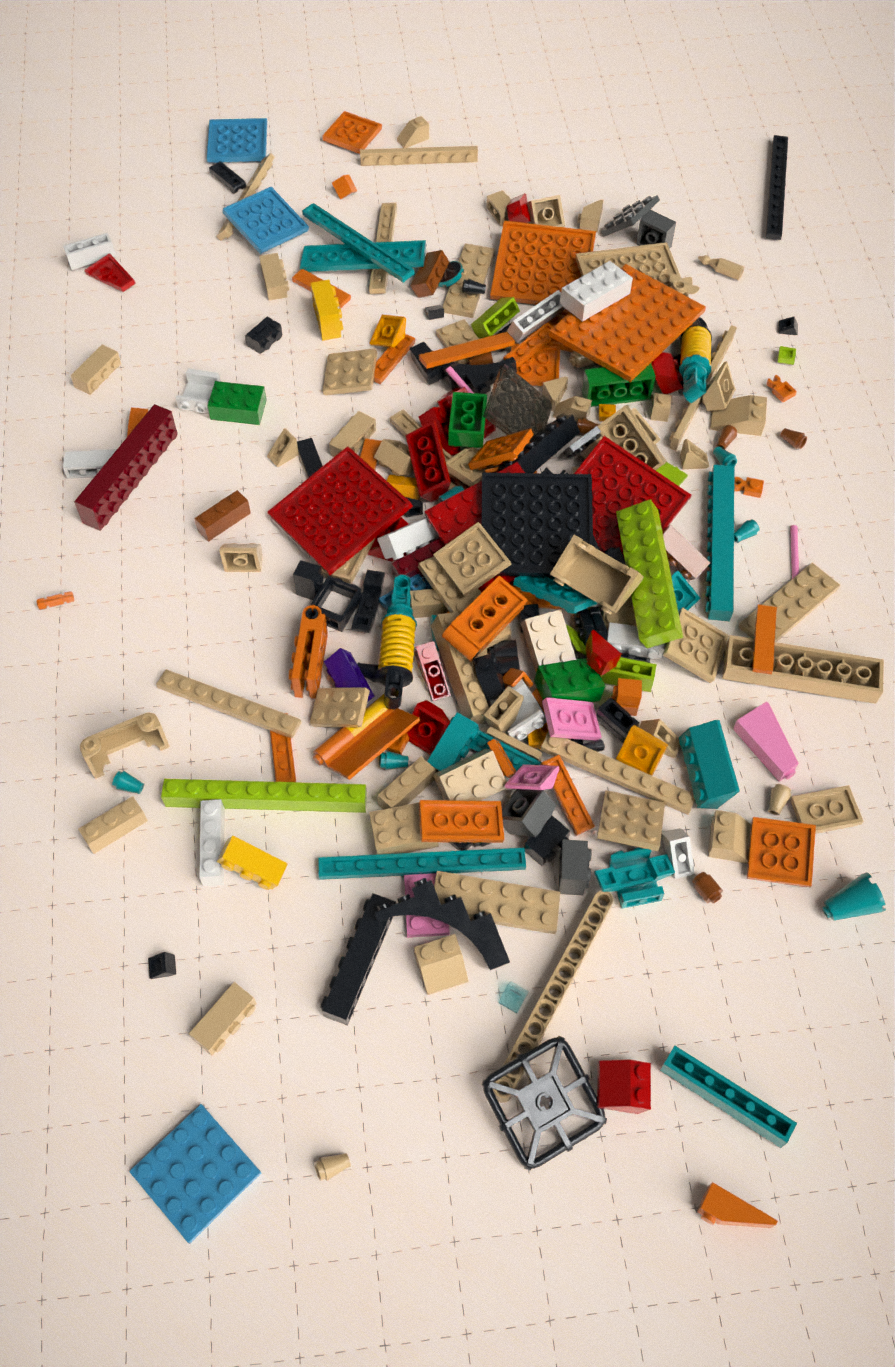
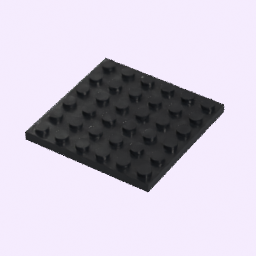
(536, 517)

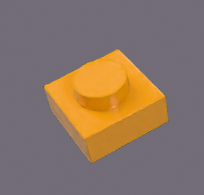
(606, 411)

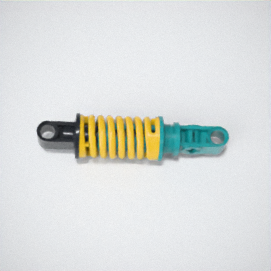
(695, 359)
(397, 644)

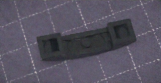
(369, 601)

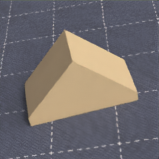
(555, 390)
(283, 449)
(693, 457)

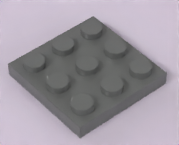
(630, 215)

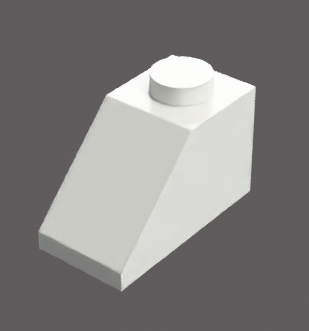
(678, 848)

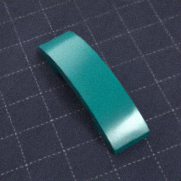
(634, 875)

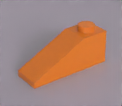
(727, 1209)

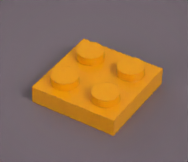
(642, 750)

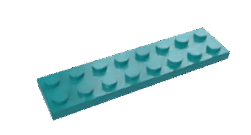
(342, 257)

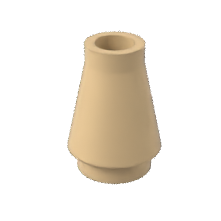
(779, 796)
(332, 1165)

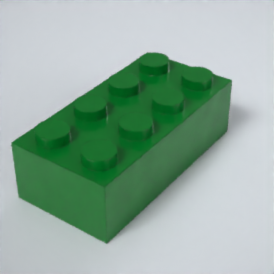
(609, 388)

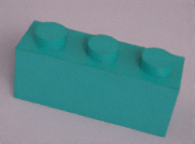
(454, 742)

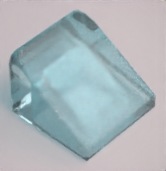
(513, 997)

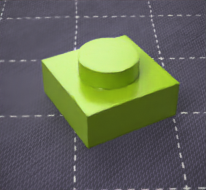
(786, 355)

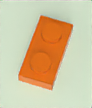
(505, 764)

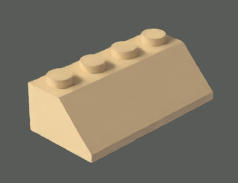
(630, 435)

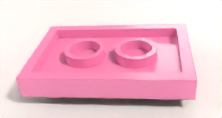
(571, 719)
(419, 925)

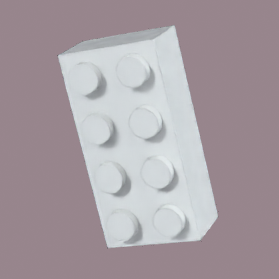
(596, 290)

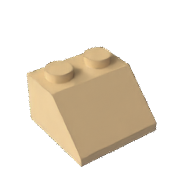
(547, 211)
(719, 390)
(395, 456)
(241, 557)
(729, 837)
(441, 964)

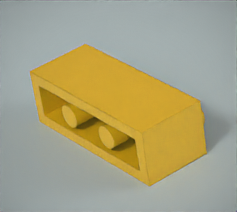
(252, 863)

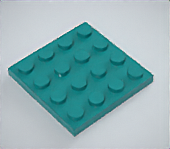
(547, 589)

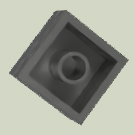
(655, 229)
(527, 812)
(574, 867)

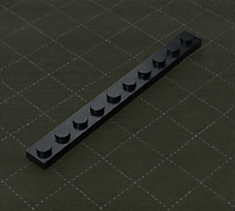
(777, 188)

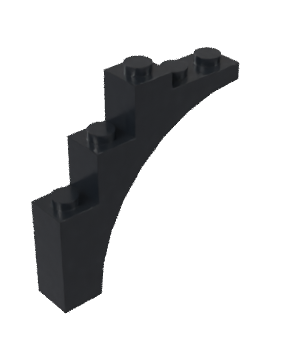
(475, 376)
(425, 903)

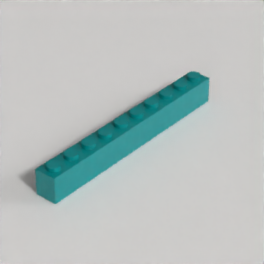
(720, 544)

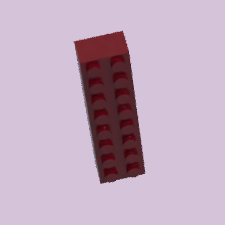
(126, 467)

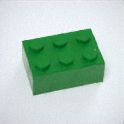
(237, 403)
(467, 420)
(569, 681)

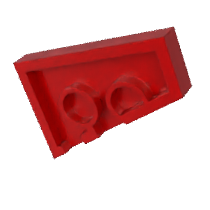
(111, 273)

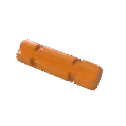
(55, 600)

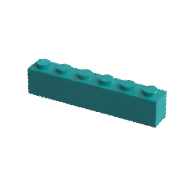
(729, 1097)

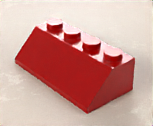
(428, 461)

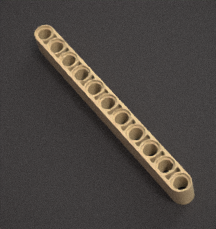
(559, 983)

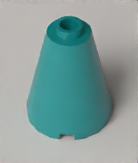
(855, 900)

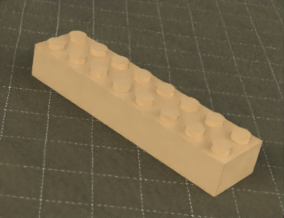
(807, 670)

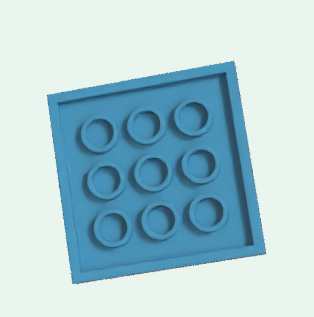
(237, 140)
(265, 219)
(195, 1173)

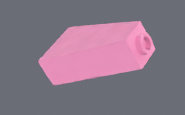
(767, 741)

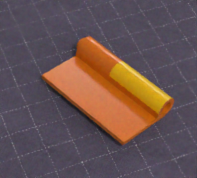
(356, 747)

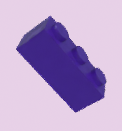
(346, 672)

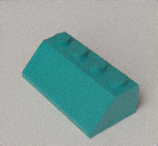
(709, 765)

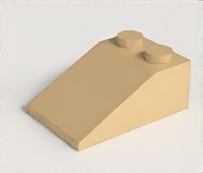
(743, 413)

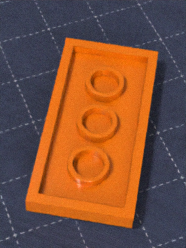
(461, 821)

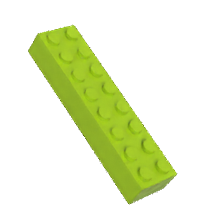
(646, 552)

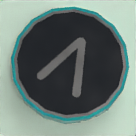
(452, 274)

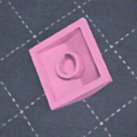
(533, 777)

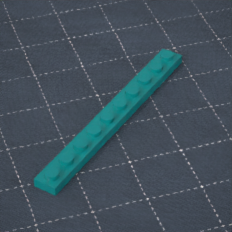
(358, 242)
(421, 863)

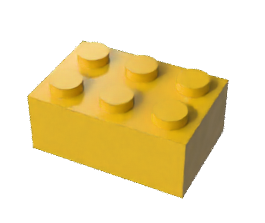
(326, 309)

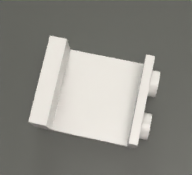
(197, 390)
(529, 716)

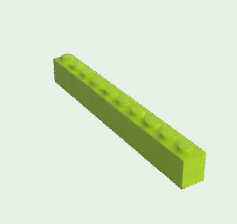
(266, 795)

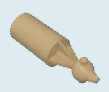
(723, 266)

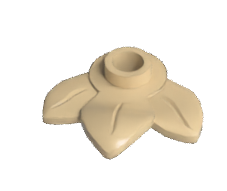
(683, 285)

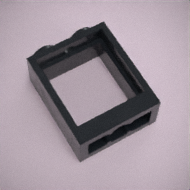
(336, 585)

